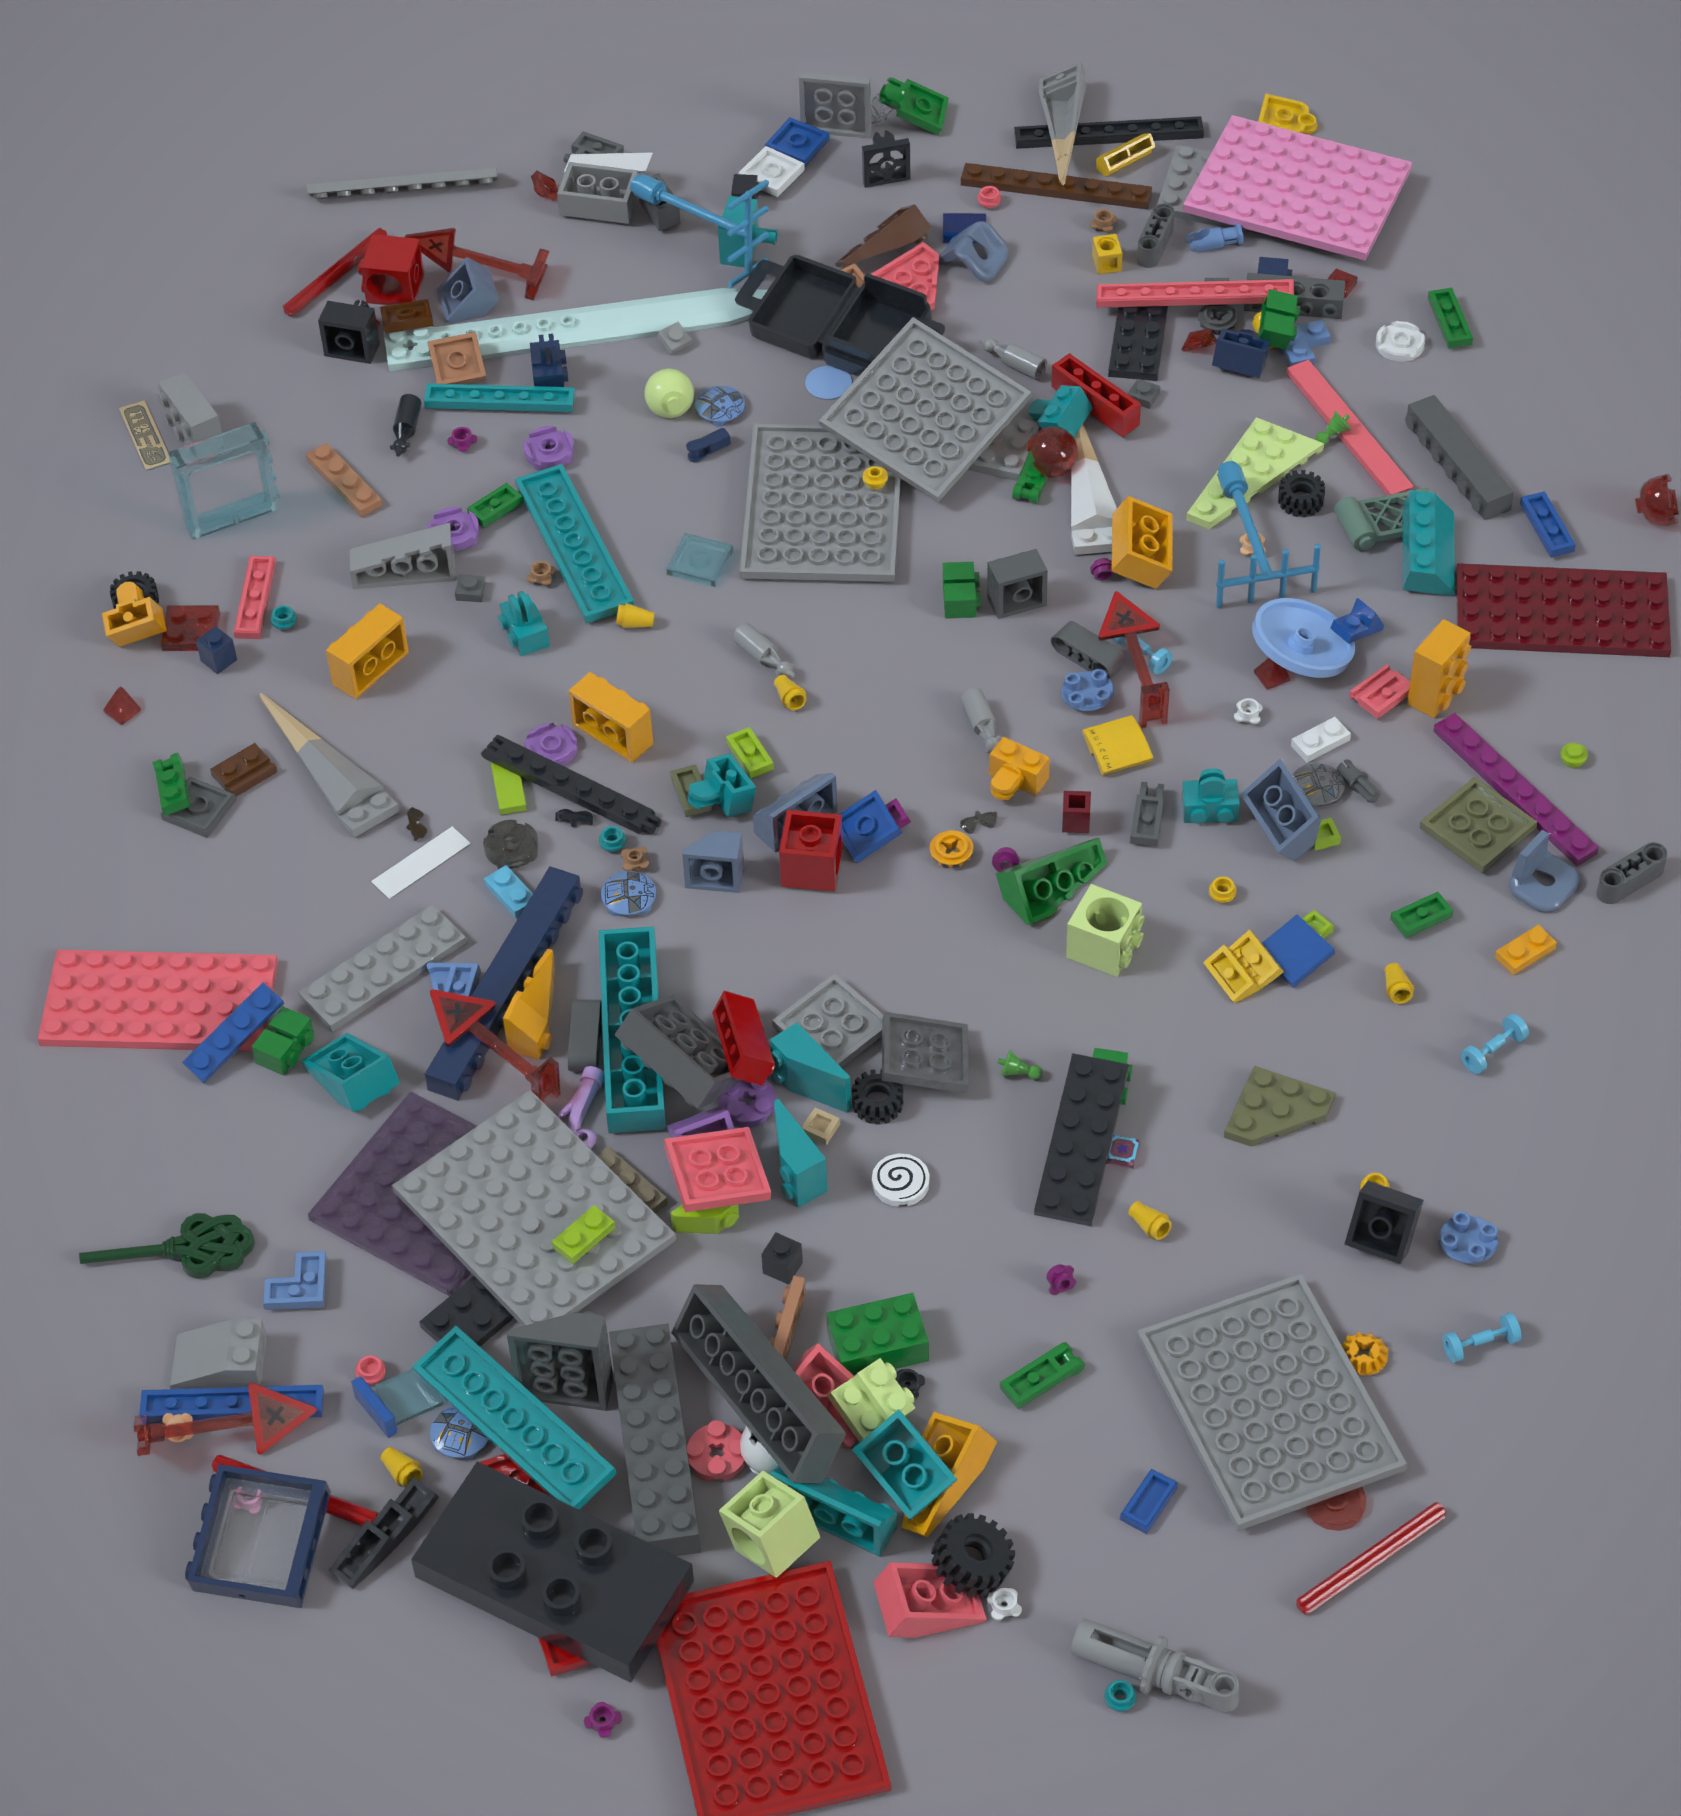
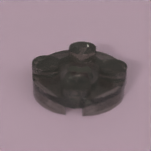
(514, 857)

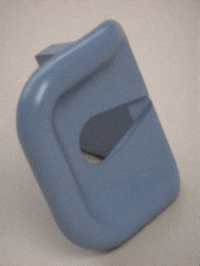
(986, 237)
(1538, 858)

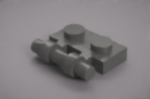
(592, 144)

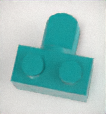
(1065, 410)
(523, 624)
(723, 785)
(1210, 798)

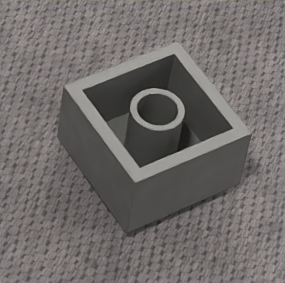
(1017, 583)

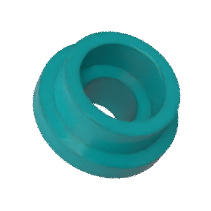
(283, 617)
(612, 833)
(1120, 1687)

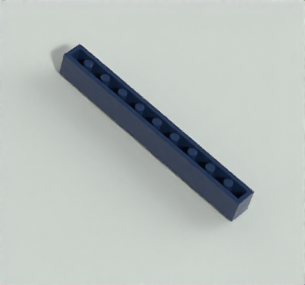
(526, 943)

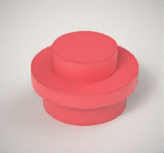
(989, 197)
(371, 1369)

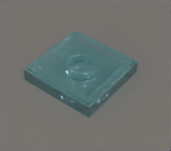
(699, 559)

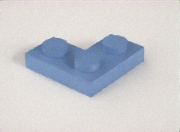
(1307, 336)
(304, 1289)

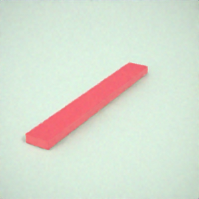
(1189, 293)
(1357, 439)

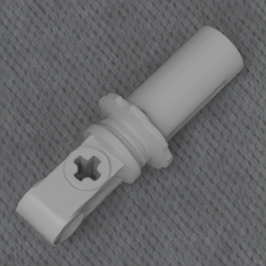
(1156, 1665)

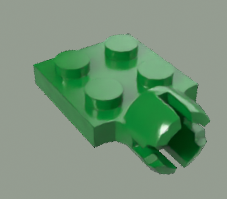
(915, 103)

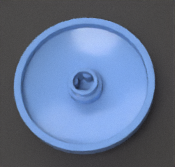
(1300, 638)

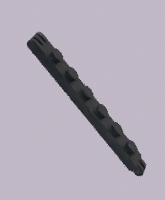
(571, 785)

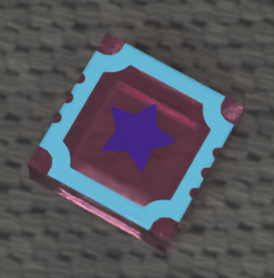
(1123, 1151)

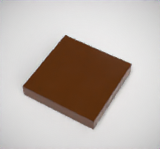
(406, 316)

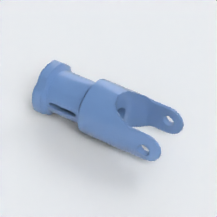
(1215, 238)

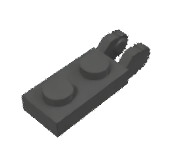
(1147, 816)

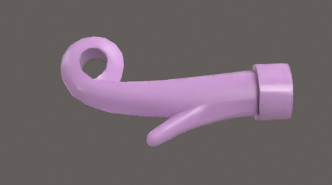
(591, 1082)

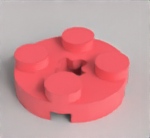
(714, 1436)

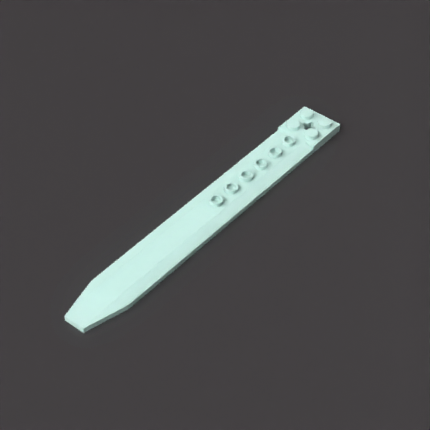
(576, 325)

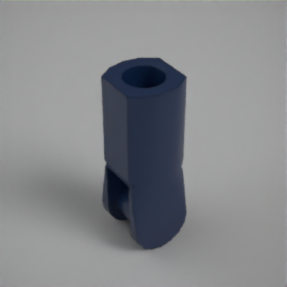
(707, 444)

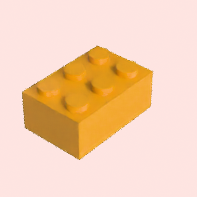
(1142, 542)
(367, 651)
(1439, 668)
(611, 716)

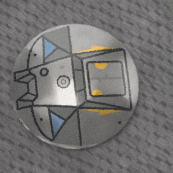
(1320, 783)

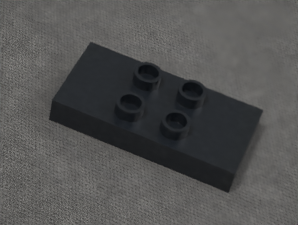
(553, 1571)

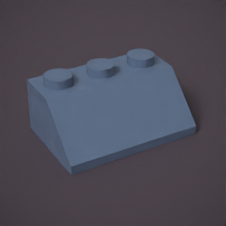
(811, 795)
(1283, 811)

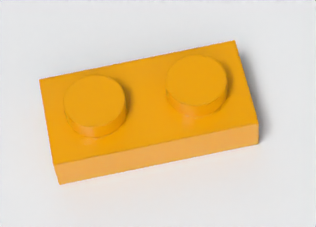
(1525, 949)

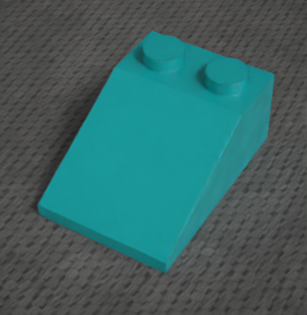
(809, 1069)
(352, 1071)
(801, 1162)
(904, 1464)

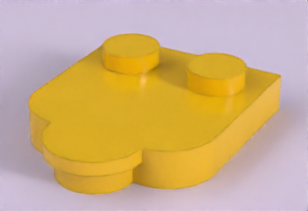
(1287, 114)

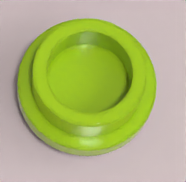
(1573, 755)

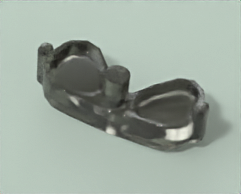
(986, 819)

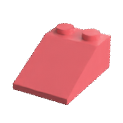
(822, 1375)
(920, 1604)

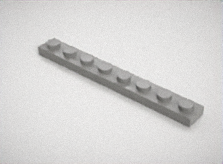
(391, 184)

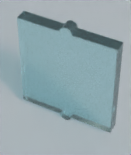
(408, 1396)

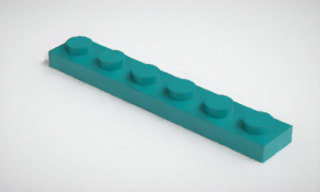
(499, 397)

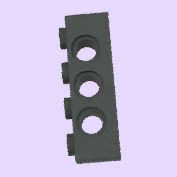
(1315, 295)

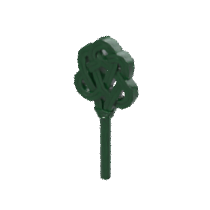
(196, 1244)

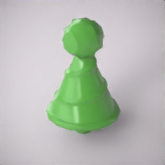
(1335, 426)
(1015, 1066)

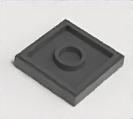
(207, 808)

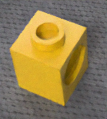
(1107, 254)

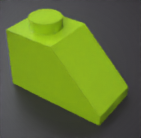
(704, 1221)

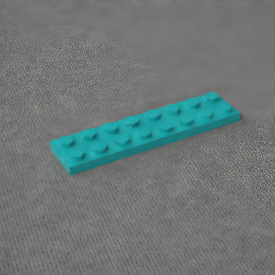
(574, 543)
(514, 1419)

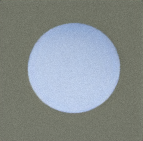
(827, 382)

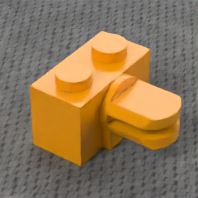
(133, 616)
(1016, 769)

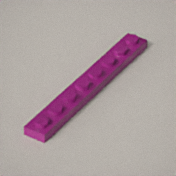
(1515, 788)

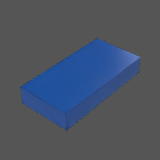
(374, 1406)
(1148, 1501)

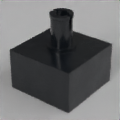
(349, 331)
(1384, 1222)

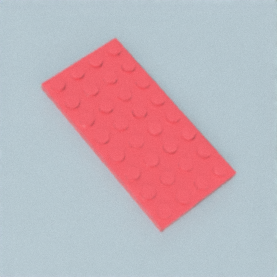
(147, 997)

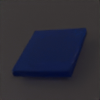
(957, 222)

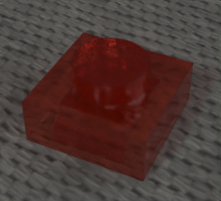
(544, 185)
(1350, 280)

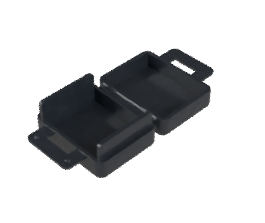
(825, 310)

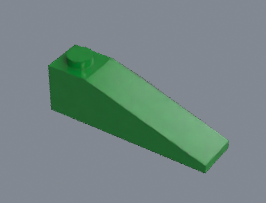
(1044, 883)

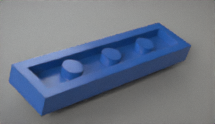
(233, 1032)

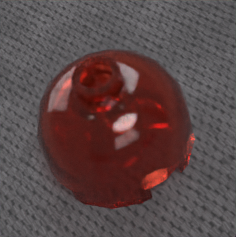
(1053, 451)
(1658, 501)

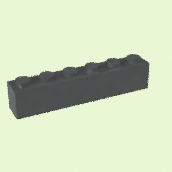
(1459, 457)

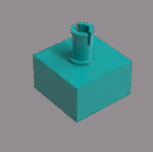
(731, 244)

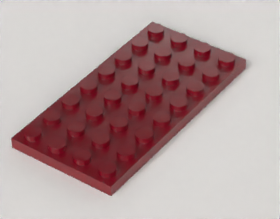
(1564, 610)

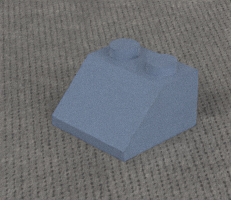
(467, 292)
(715, 862)

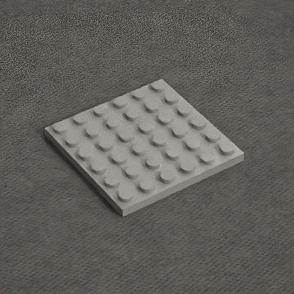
(925, 409)

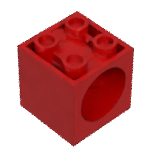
(391, 270)
(811, 850)

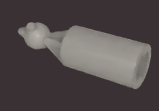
(1017, 357)
(761, 649)
(980, 716)

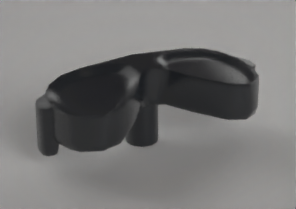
(566, 814)

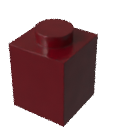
(1076, 811)

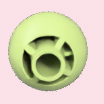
(669, 393)

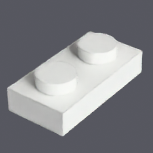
(1320, 739)

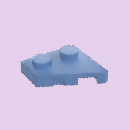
(454, 977)

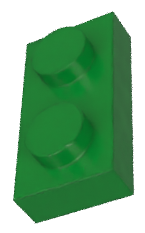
(496, 504)
(1421, 914)

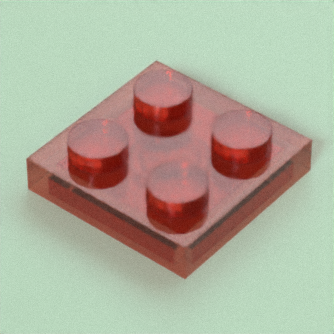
(187, 624)

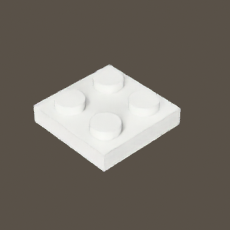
(774, 167)

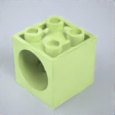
(1104, 930)
(769, 1523)

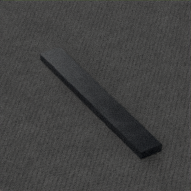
(1115, 131)

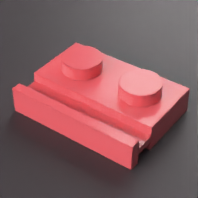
(1381, 691)

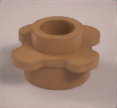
(1103, 220)
(541, 573)
(635, 859)

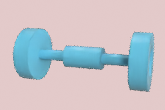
(1159, 661)
(1514, 1028)
(1509, 1327)

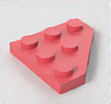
(914, 270)

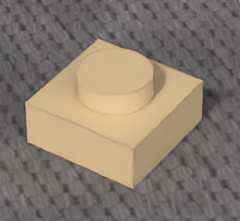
(821, 1126)

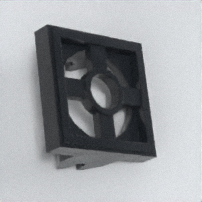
(888, 174)

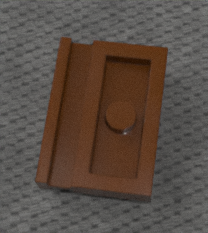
(243, 770)

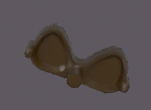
(417, 829)

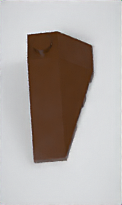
(899, 229)

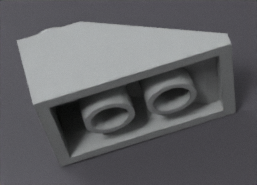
(220, 1355)

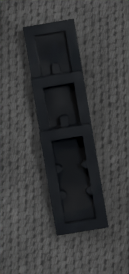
(382, 1536)

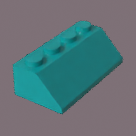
(1428, 544)
(846, 1513)

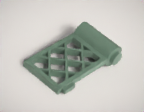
(1362, 524)

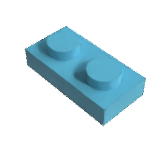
(508, 890)

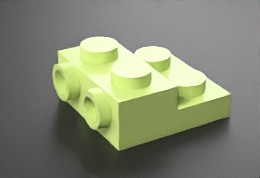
(871, 1398)

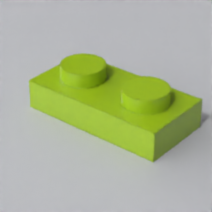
(749, 752)
(583, 1234)

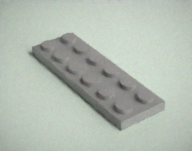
(382, 968)

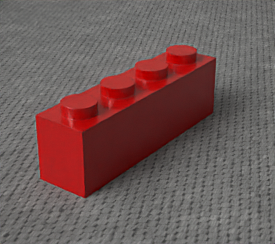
(1109, 403)
(743, 1038)

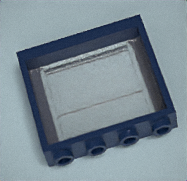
(258, 1536)

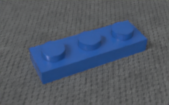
(1547, 524)

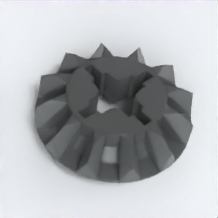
(1220, 311)

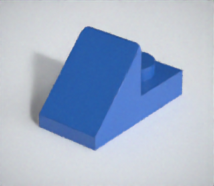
(1357, 624)

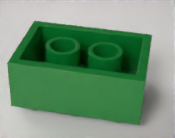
(878, 1330)

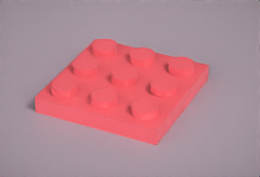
(717, 1169)

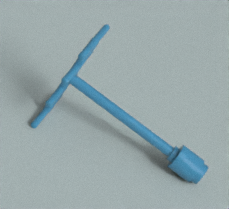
(655, 191)
(1234, 487)

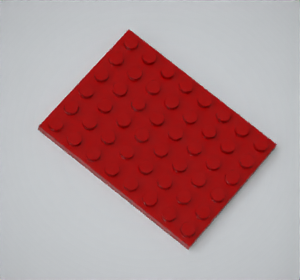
(770, 1697)

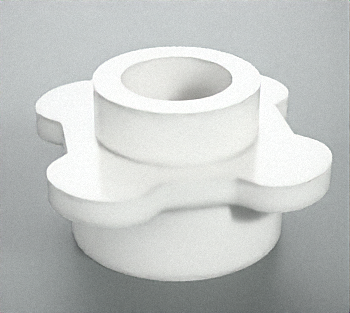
(1248, 711)
(1000, 1596)

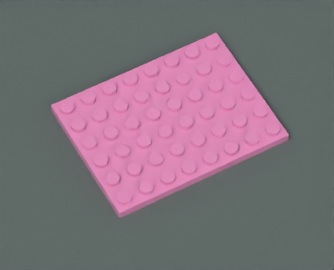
(1298, 187)

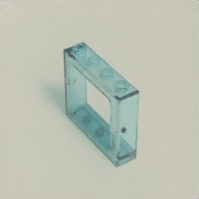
(207, 454)

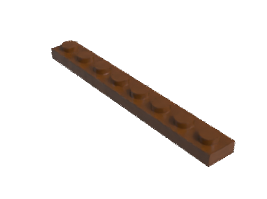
(1049, 186)

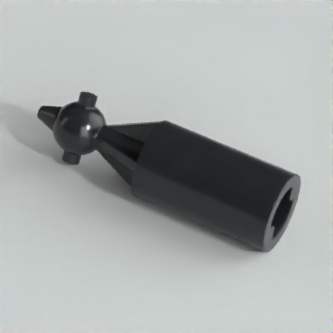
(405, 422)

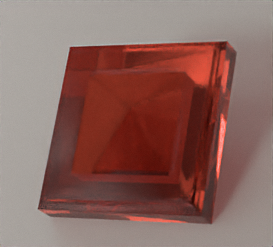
(1199, 339)
(1271, 674)
(121, 706)

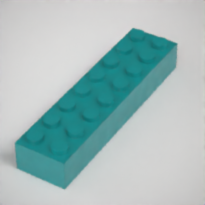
(628, 981)

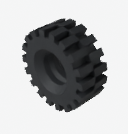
(964, 1570)

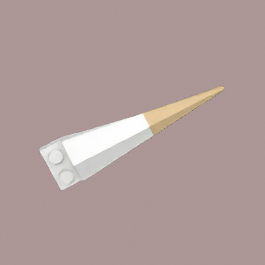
(1090, 501)

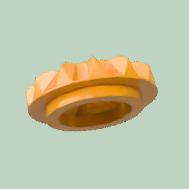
(948, 840)
(1365, 1364)

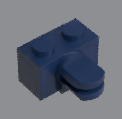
(1241, 352)
(548, 362)

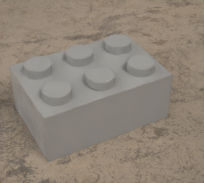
(597, 193)
(187, 410)

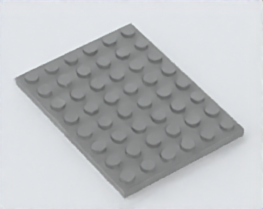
(813, 511)
(511, 1192)
(1270, 1402)

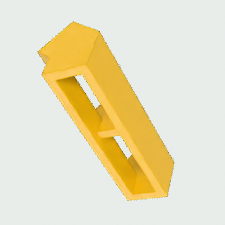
(1124, 151)

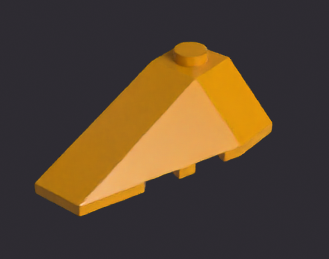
(530, 1012)
(965, 1452)

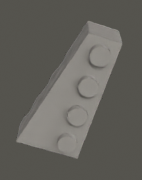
(405, 559)

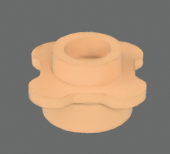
(1246, 548)
(172, 1419)

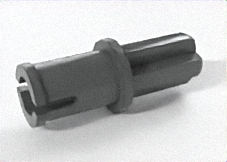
(1358, 781)

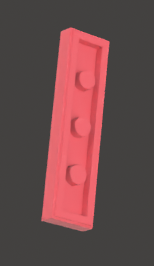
(255, 597)

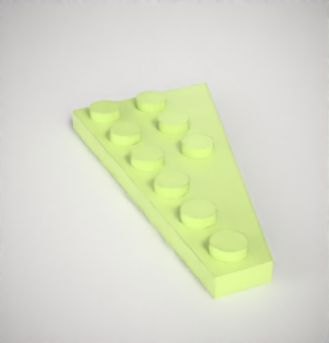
(1265, 457)

